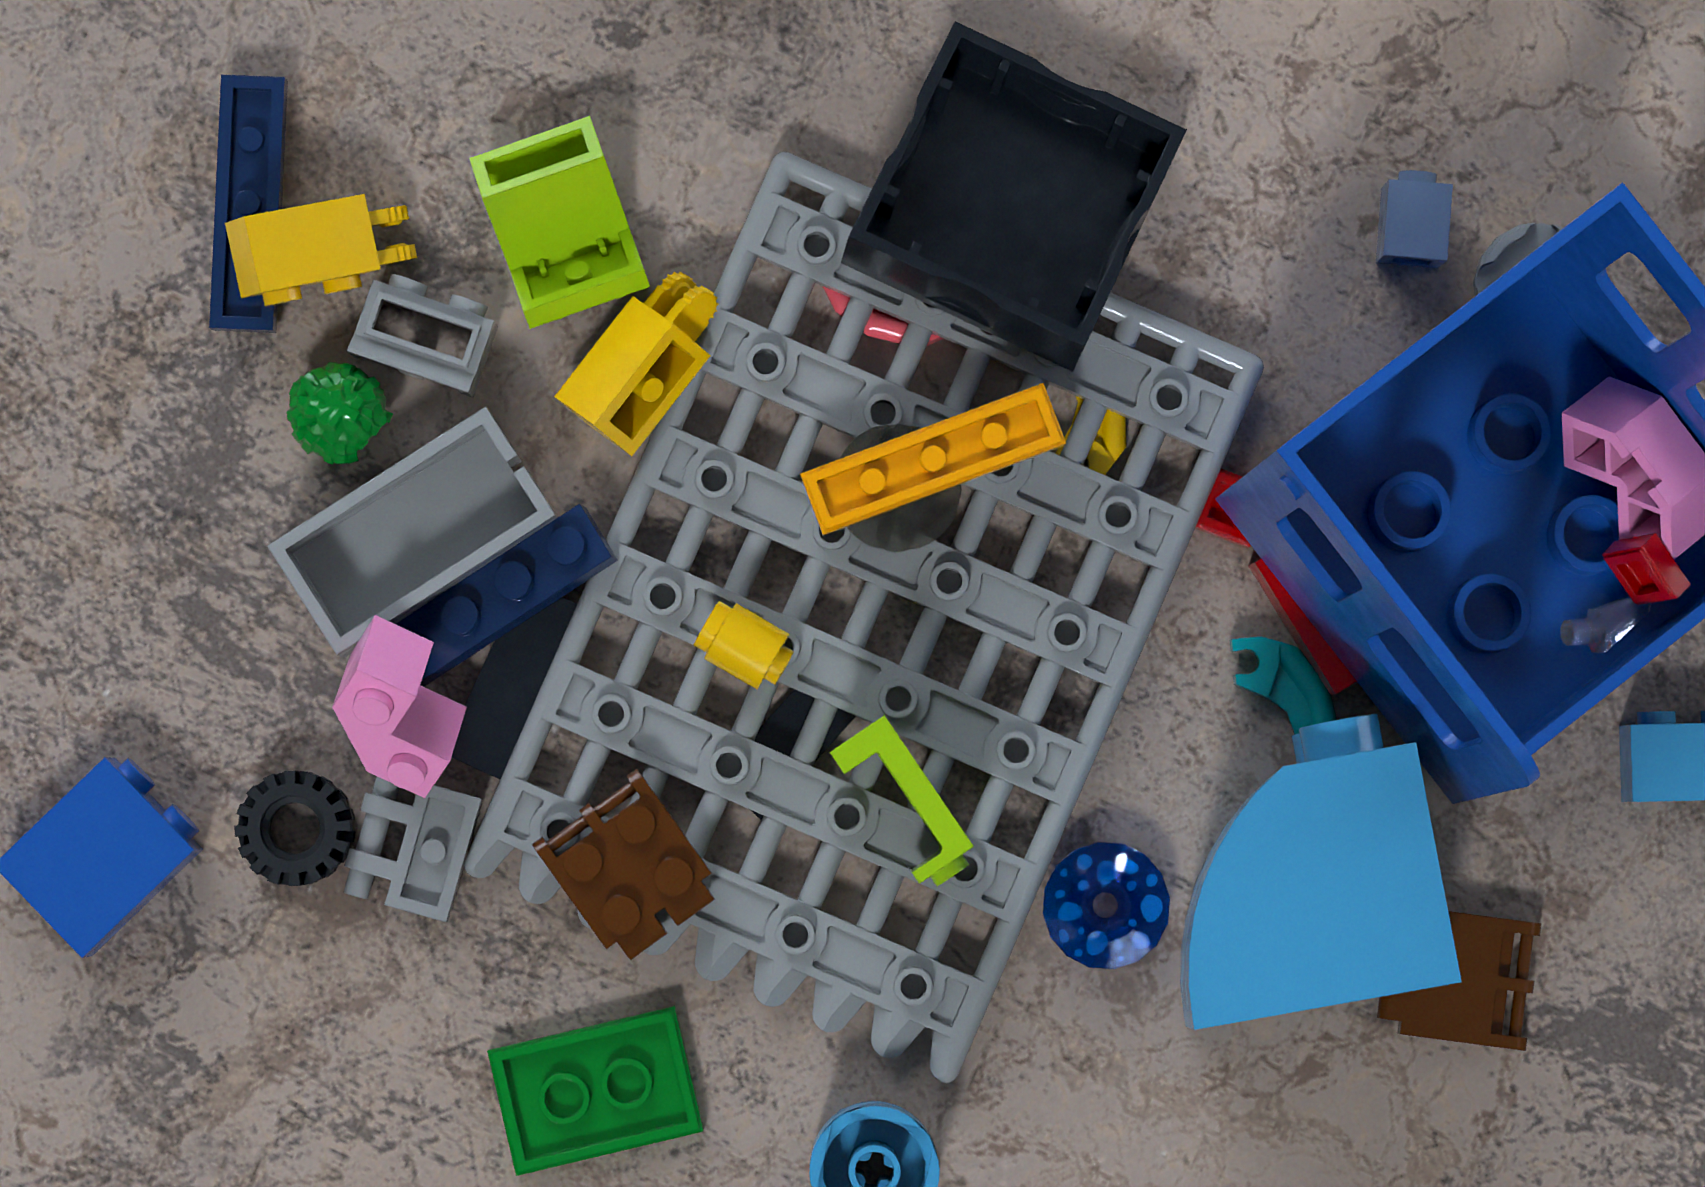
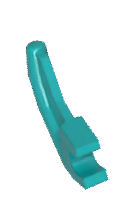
(1285, 680)

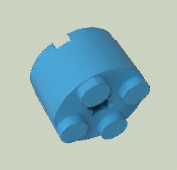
(871, 1128)

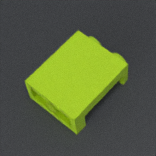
(952, 840)

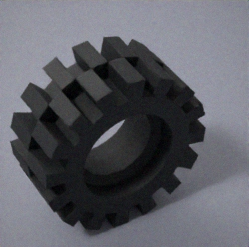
(256, 836)

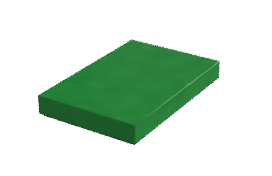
(595, 1090)

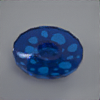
(1139, 913)

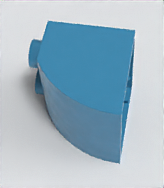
(1320, 887)

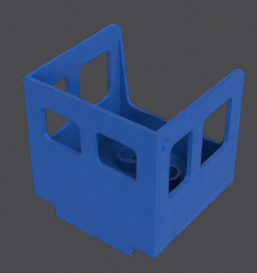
(1439, 516)

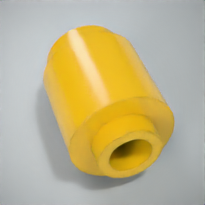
(744, 645)

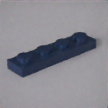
(246, 184)
(510, 590)

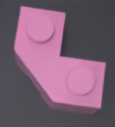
(1646, 453)
(389, 717)

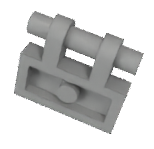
(430, 854)

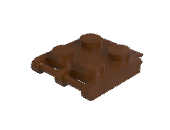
(628, 868)
(1476, 1006)

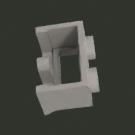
(416, 359)

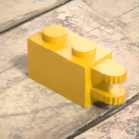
(310, 246)
(642, 362)

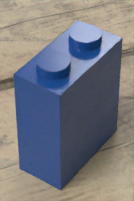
(100, 855)

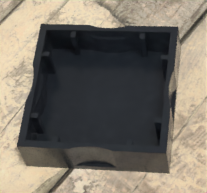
(1012, 196)

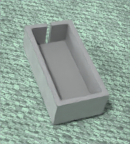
(412, 531)

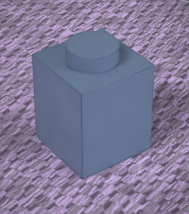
(1414, 220)

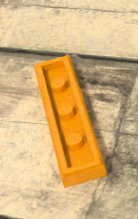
(933, 459)

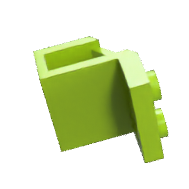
(559, 222)

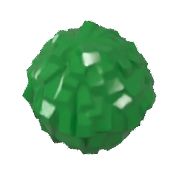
(336, 411)

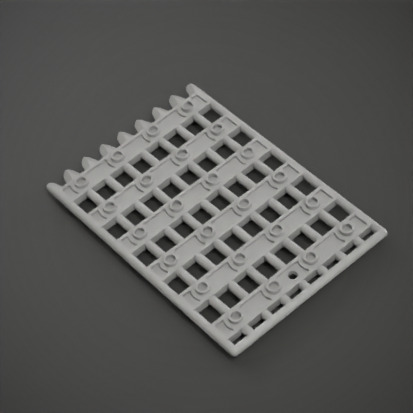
(791, 933)

